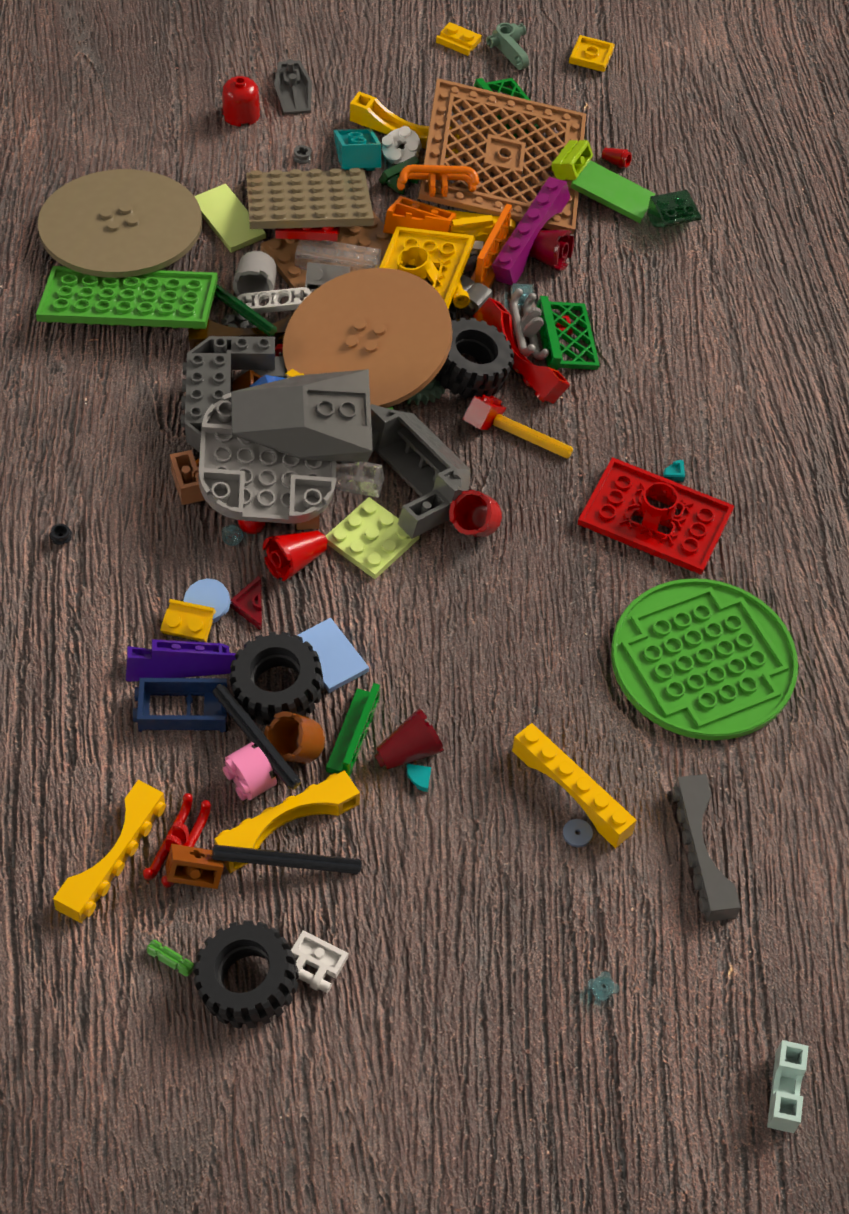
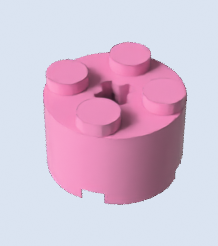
(249, 771)

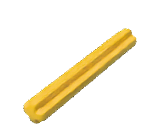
(533, 436)

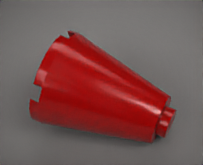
(293, 552)

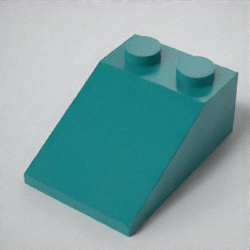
(358, 149)

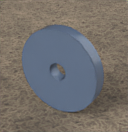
(577, 840)

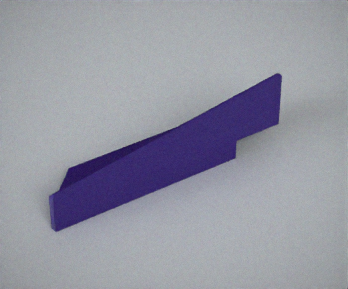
(178, 660)

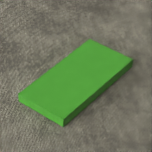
(613, 191)

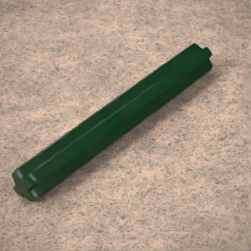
(245, 311)

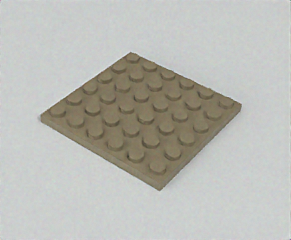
(308, 199)

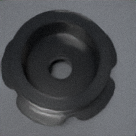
(58, 530)

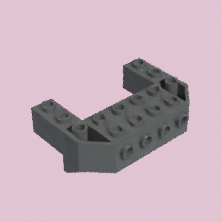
(210, 374)
(422, 463)

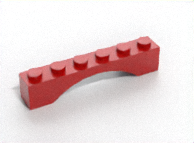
(546, 381)

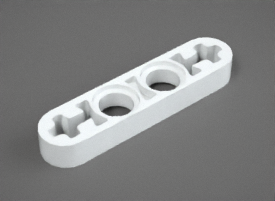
(274, 299)

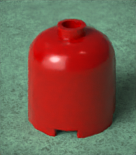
(240, 101)
(475, 514)

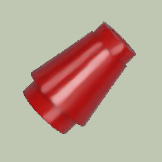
(618, 157)

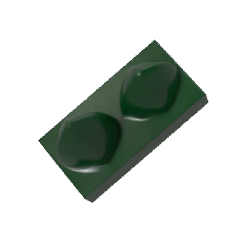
(392, 174)

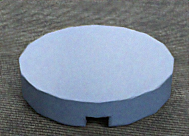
(210, 594)

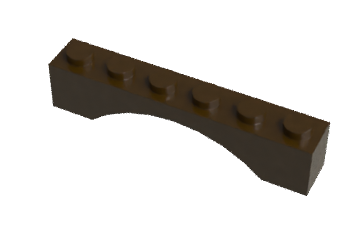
(197, 336)

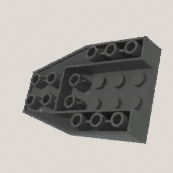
(308, 416)

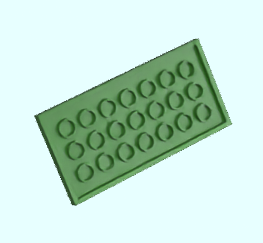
(149, 299)

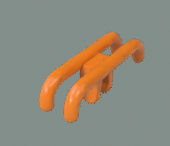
(441, 173)

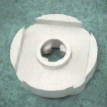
(397, 137)

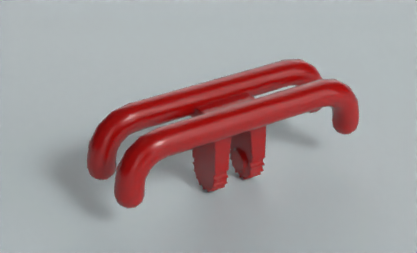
(179, 835)

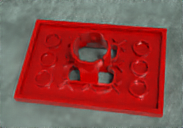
(692, 531)

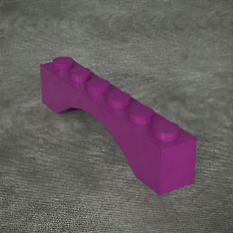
(513, 256)

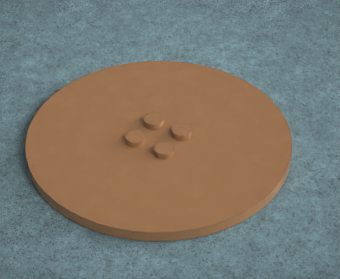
(374, 323)

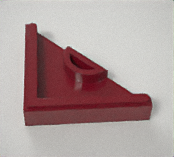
(249, 603)

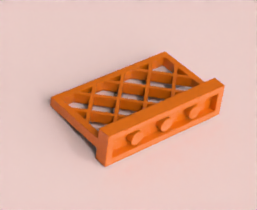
(494, 244)

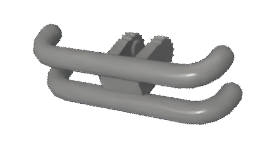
(527, 325)

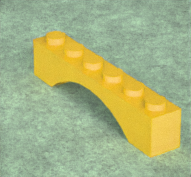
(372, 114)
(329, 797)
(603, 810)
(81, 892)

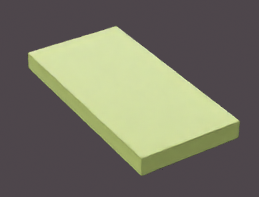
(228, 218)

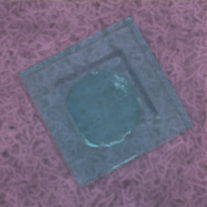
(526, 288)

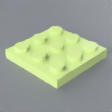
(370, 538)

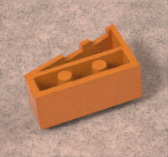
(417, 215)

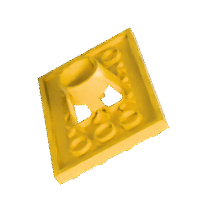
(427, 252)

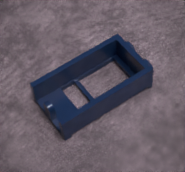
(214, 713)

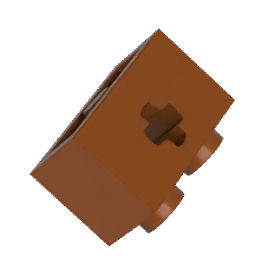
(193, 867)

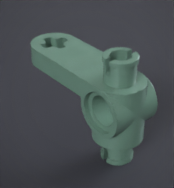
(506, 39)

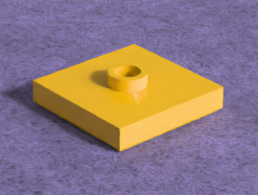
(591, 53)

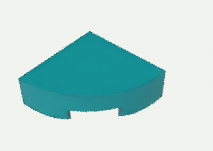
(675, 471)
(419, 776)

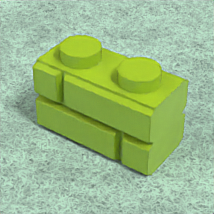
(572, 160)

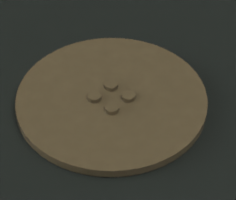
(119, 223)

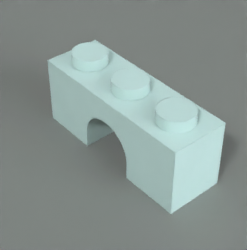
(785, 1098)

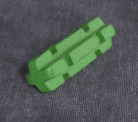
(170, 958)

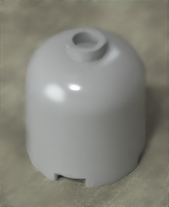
(255, 274)

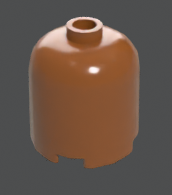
(296, 737)

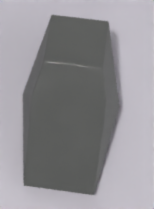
(293, 87)

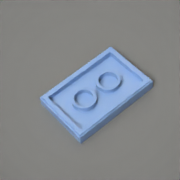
(336, 654)

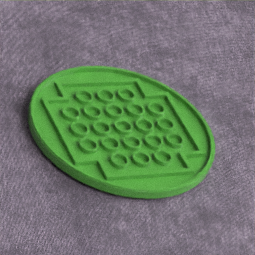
(704, 659)

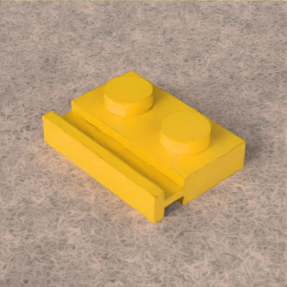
(458, 38)
(478, 226)
(188, 620)

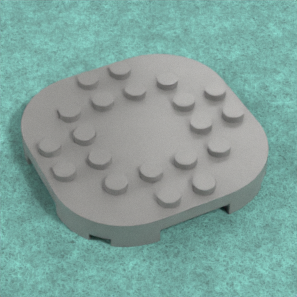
(256, 481)

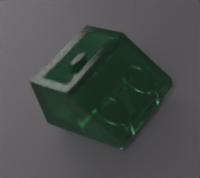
(672, 209)

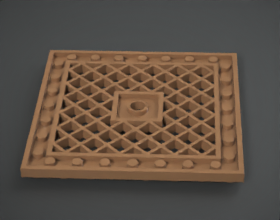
(448, 98)

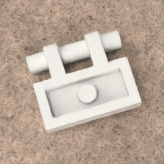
(319, 955)

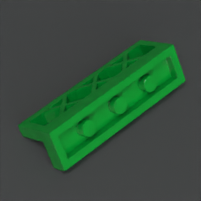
(354, 730)

